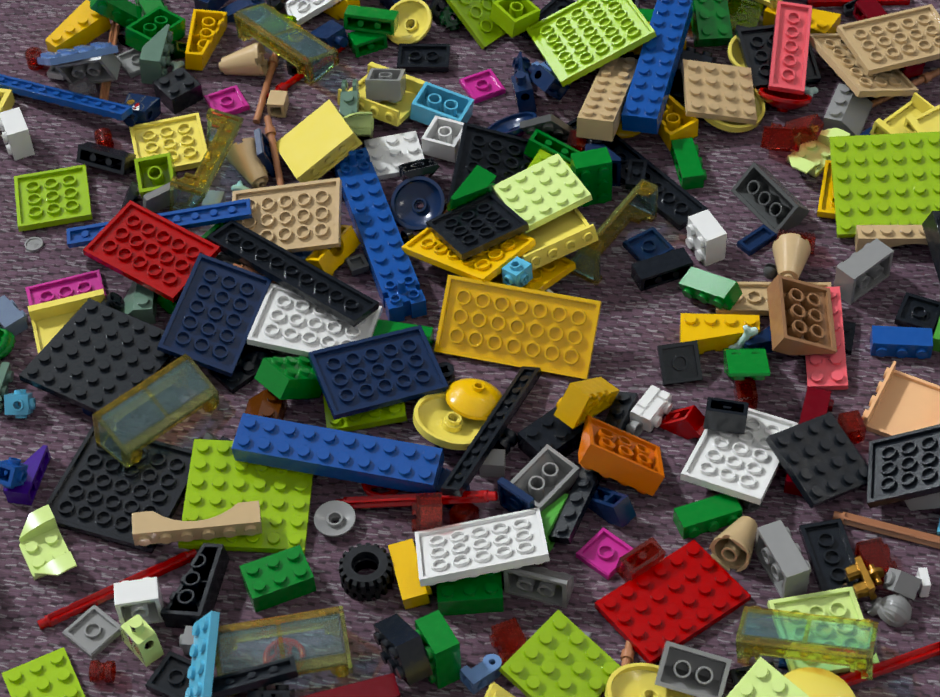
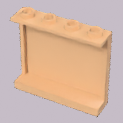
(902, 404)

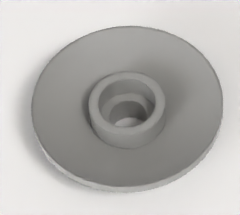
(331, 512)

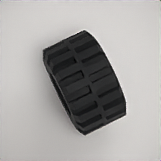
(366, 585)

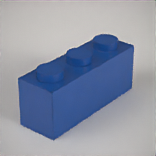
(901, 342)

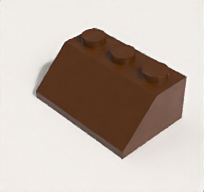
(267, 405)

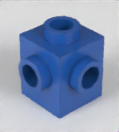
(12, 473)

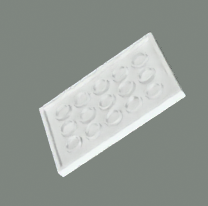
(298, 326)
(737, 462)
(481, 547)

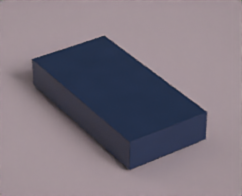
(756, 240)

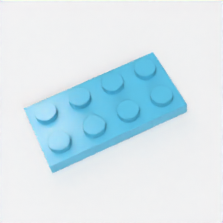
(203, 655)

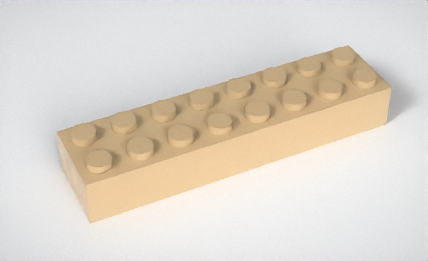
(606, 99)

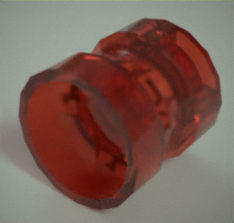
(31, 56)
(104, 137)
(102, 671)

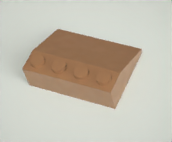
(800, 317)

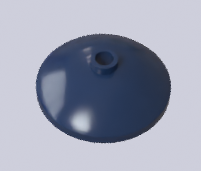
(511, 123)
(410, 195)

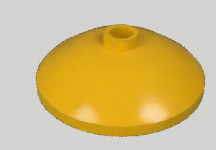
(472, 398)

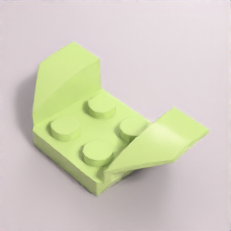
(361, 123)
(813, 154)
(44, 545)

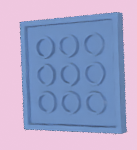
(78, 53)

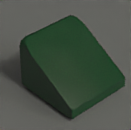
(179, 50)

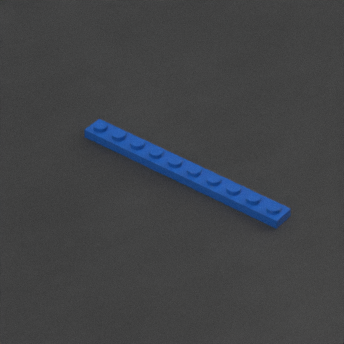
(66, 98)
(185, 218)

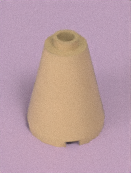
(246, 61)
(246, 162)
(791, 254)
(735, 544)

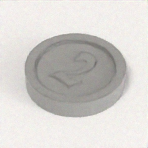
(33, 244)

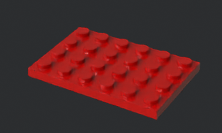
(149, 250)
(672, 601)

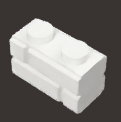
(652, 408)

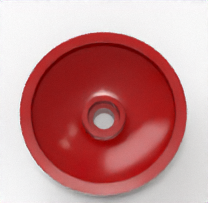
(784, 101)

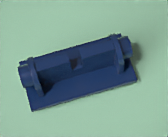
(521, 64)

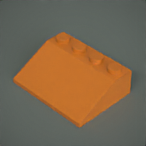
(620, 456)

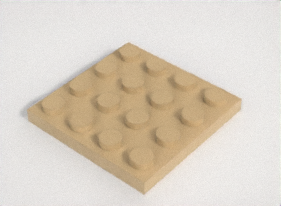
(718, 92)

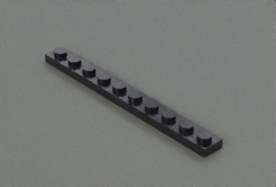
(490, 432)
(588, 480)

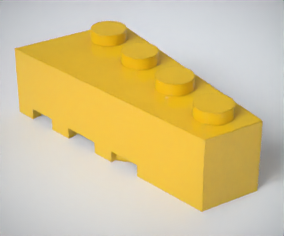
(821, 21)
(78, 29)
(204, 35)
(676, 123)
(715, 330)
(585, 399)

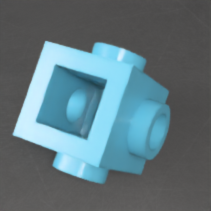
(517, 272)
(12, 403)

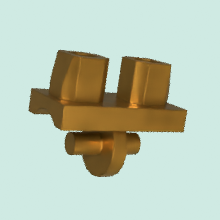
(866, 587)

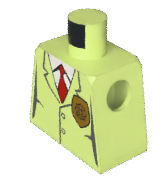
(136, 634)

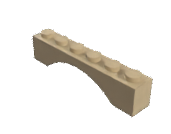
(889, 234)
(239, 520)

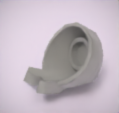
(892, 609)

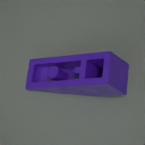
(36, 468)

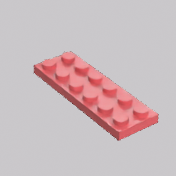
(790, 48)
(830, 370)

